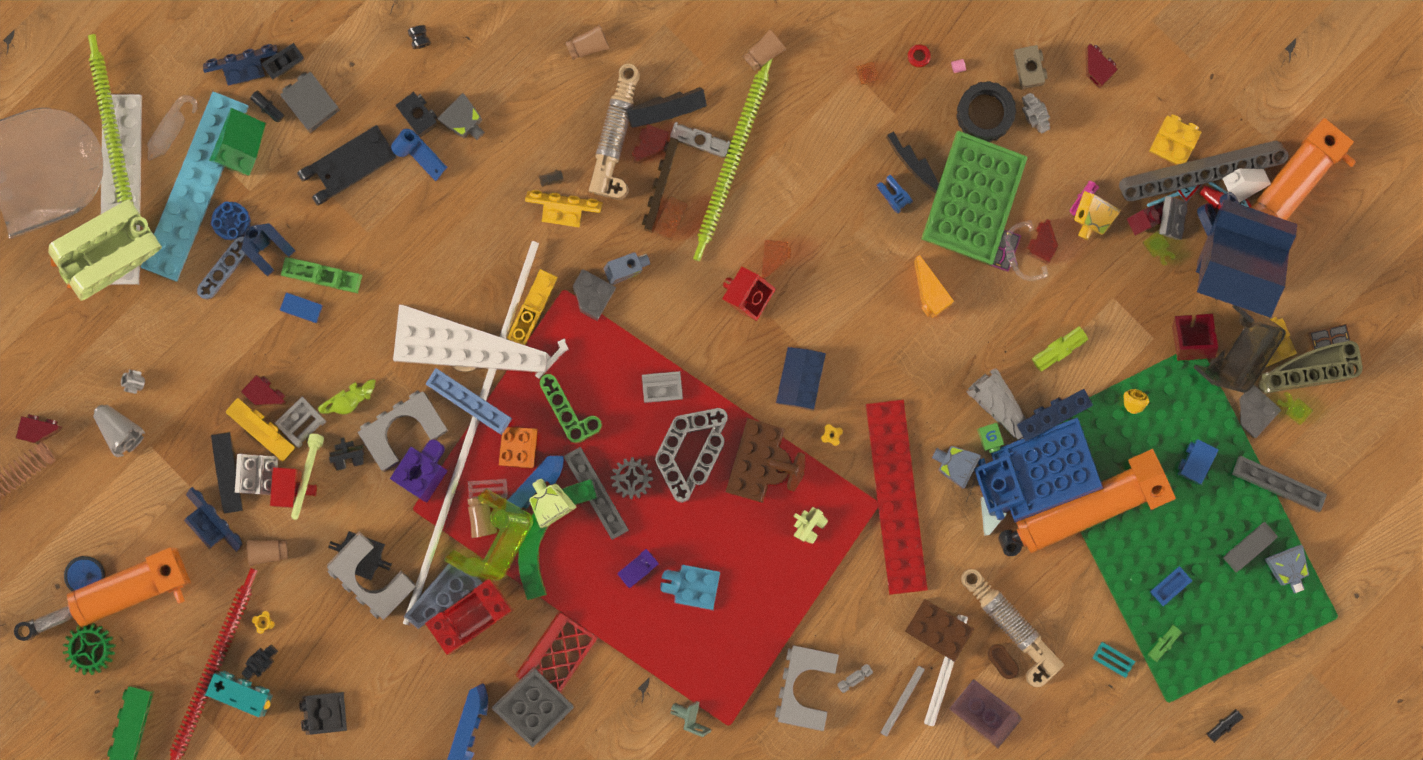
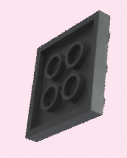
(533, 707)

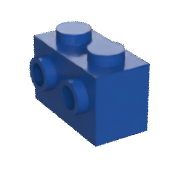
(1197, 461)

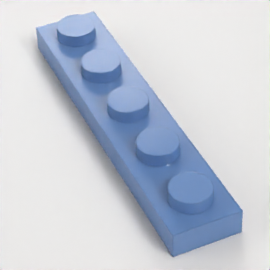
(468, 401)

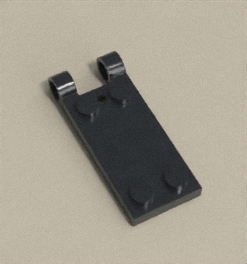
(349, 163)

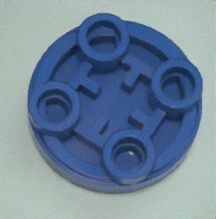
(230, 220)

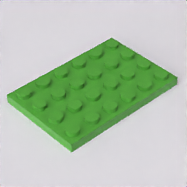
(974, 198)

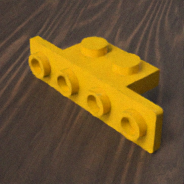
(562, 209)
(265, 433)

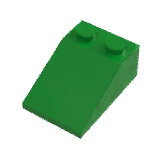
(238, 142)

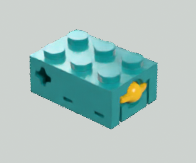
(239, 694)

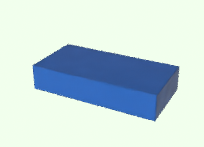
(301, 307)
(1170, 586)

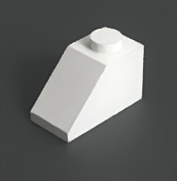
(1246, 182)

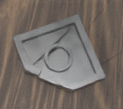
(592, 294)
(1256, 411)

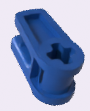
(896, 201)

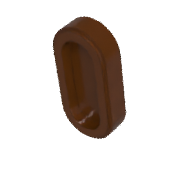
(1003, 661)

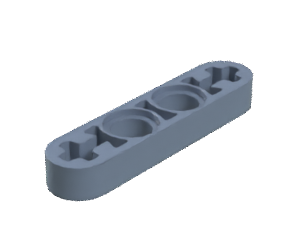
(221, 265)

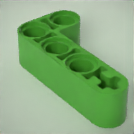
(566, 407)

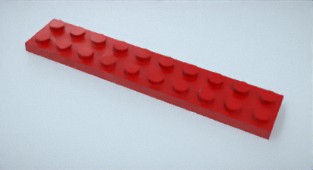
(896, 497)

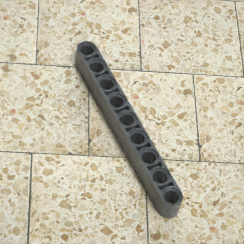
(1194, 170)

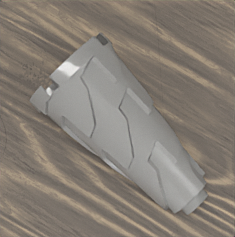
(998, 401)

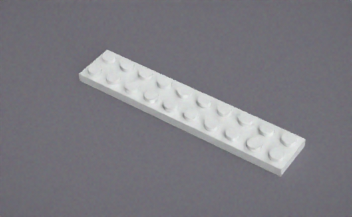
(129, 120)

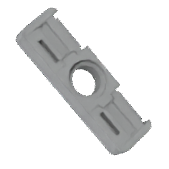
(712, 145)

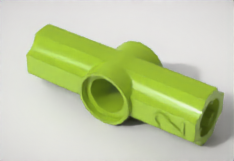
(1059, 349)

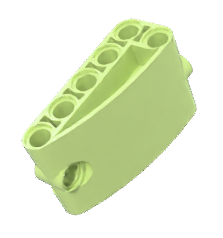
(103, 249)

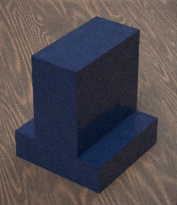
(1246, 258)

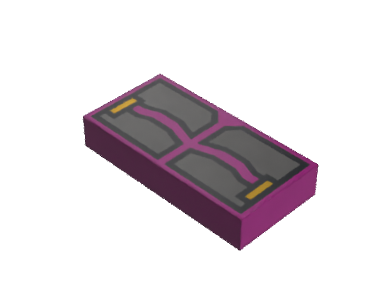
(1001, 260)

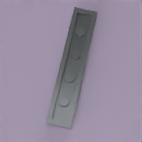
(1279, 484)
(602, 504)

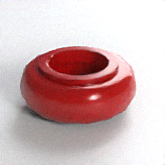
(919, 64)

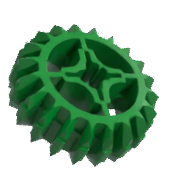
(73, 656)

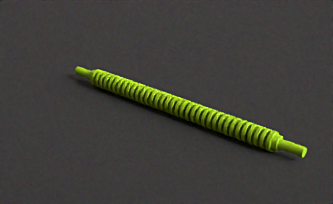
(761, 78)
(107, 117)

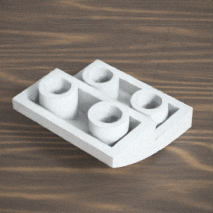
(254, 473)

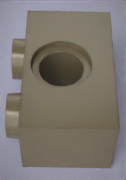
(1029, 78)

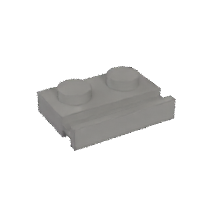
(1173, 218)
(662, 387)

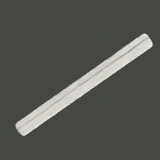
(940, 687)

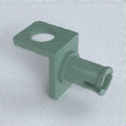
(690, 715)

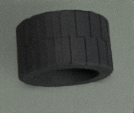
(992, 89)

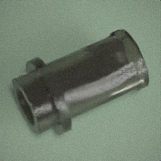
(551, 178)

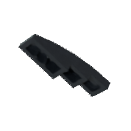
(666, 108)
(919, 169)
(226, 471)

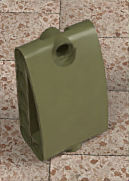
(1315, 368)

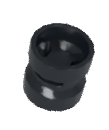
(419, 37)

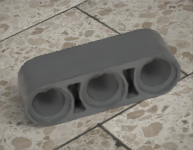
(1250, 547)

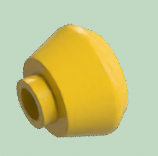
(1135, 401)

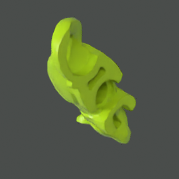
(347, 402)

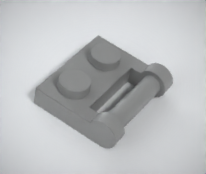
(295, 417)

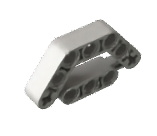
(707, 449)

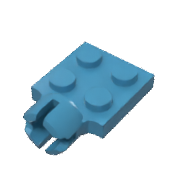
(692, 586)

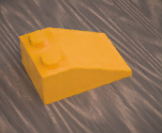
(932, 293)

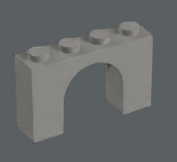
(375, 433)
(380, 601)
(801, 660)

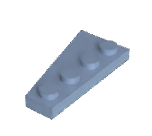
(441, 594)

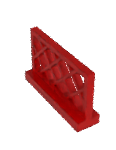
(545, 642)

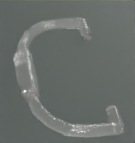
(1011, 256)

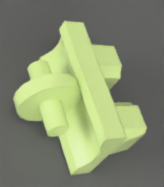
(806, 523)

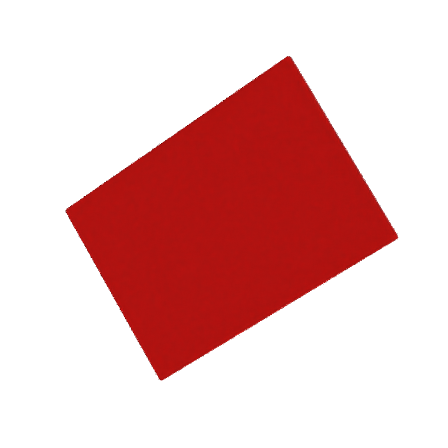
(763, 568)

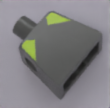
(462, 118)

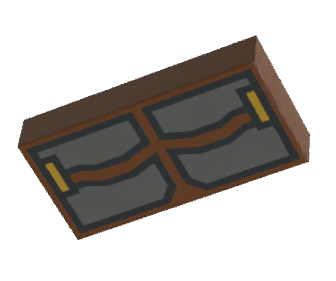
(1329, 336)

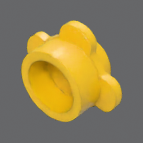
(835, 439)
(257, 620)

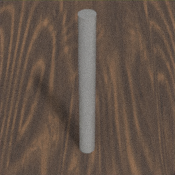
(902, 701)

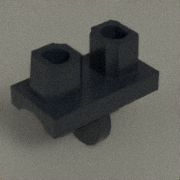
(345, 451)

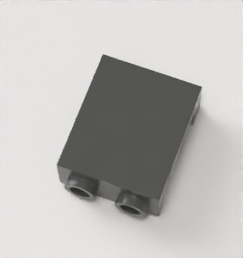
(309, 101)

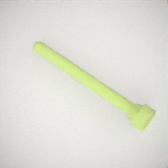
(315, 442)

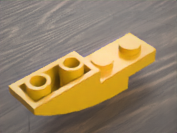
(532, 307)

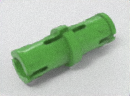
(1173, 634)

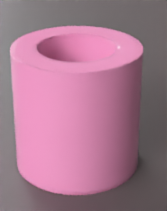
(958, 66)

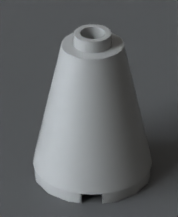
(117, 430)

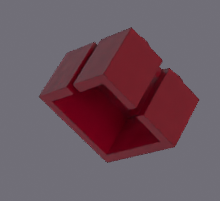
(1195, 341)

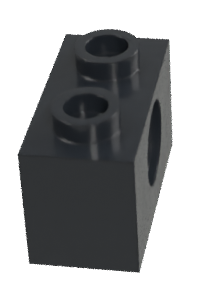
(283, 61)
(409, 106)

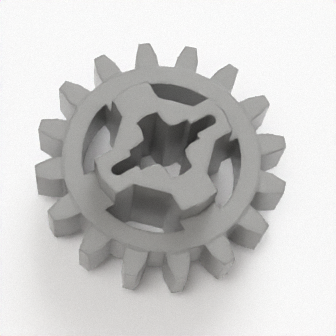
(1036, 113)

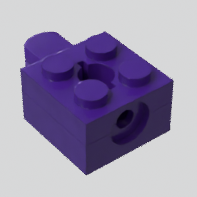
(420, 471)

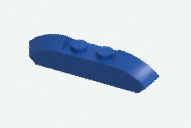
(548, 470)
(475, 704)

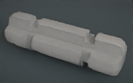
(855, 678)

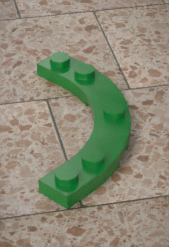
(529, 550)

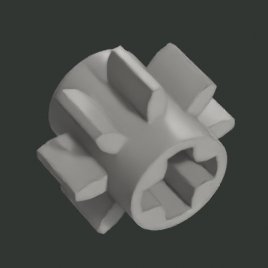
(132, 381)

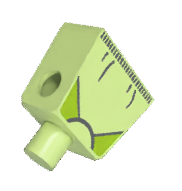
(550, 503)

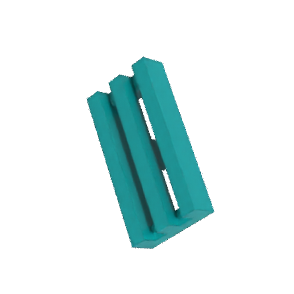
(1127, 668)

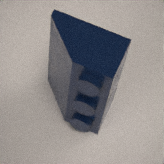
(800, 378)

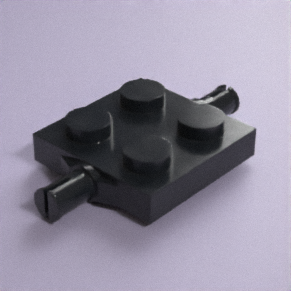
(371, 562)

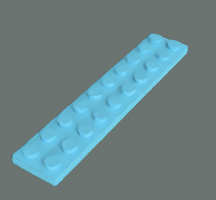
(191, 191)

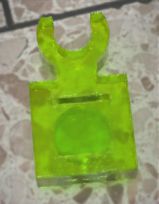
(1157, 245)
(1297, 410)

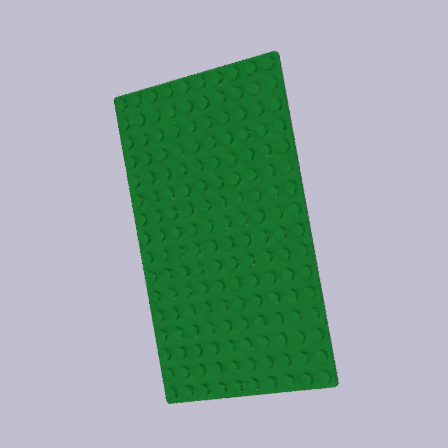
(1222, 613)

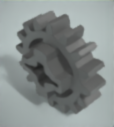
(640, 478)

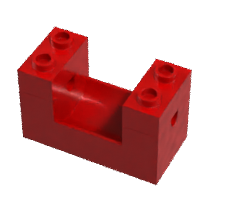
(469, 617)

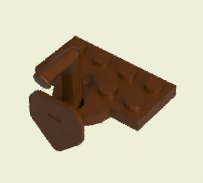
(760, 460)

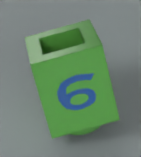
(990, 437)

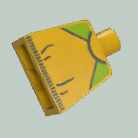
(1094, 215)

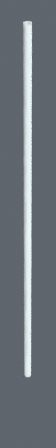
(470, 434)

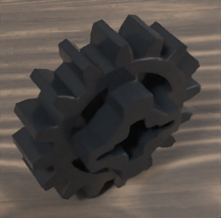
(259, 662)

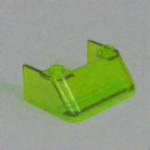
(513, 526)

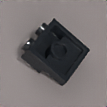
(323, 713)

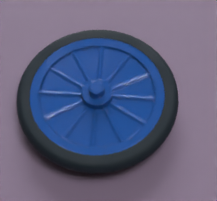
(82, 572)

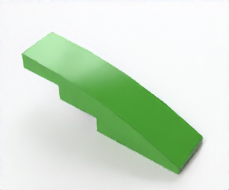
(321, 275)

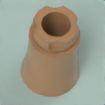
(588, 43)
(764, 50)
(480, 518)
(266, 551)

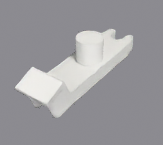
(551, 360)

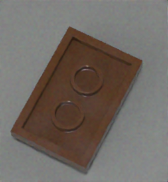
(939, 630)

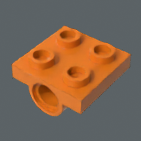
(518, 447)

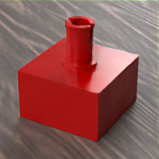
(748, 293)
(285, 487)

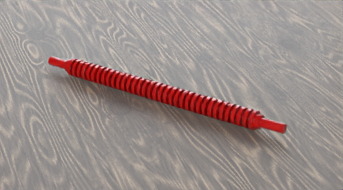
(176, 752)

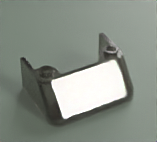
(1248, 354)

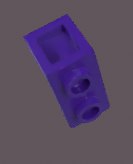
(638, 568)

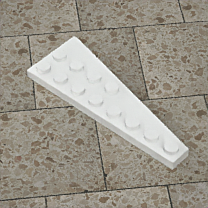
(438, 341)

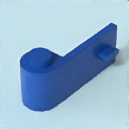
(410, 143)

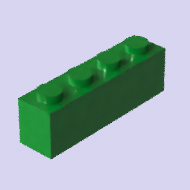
(131, 724)

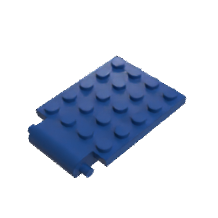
(1038, 473)

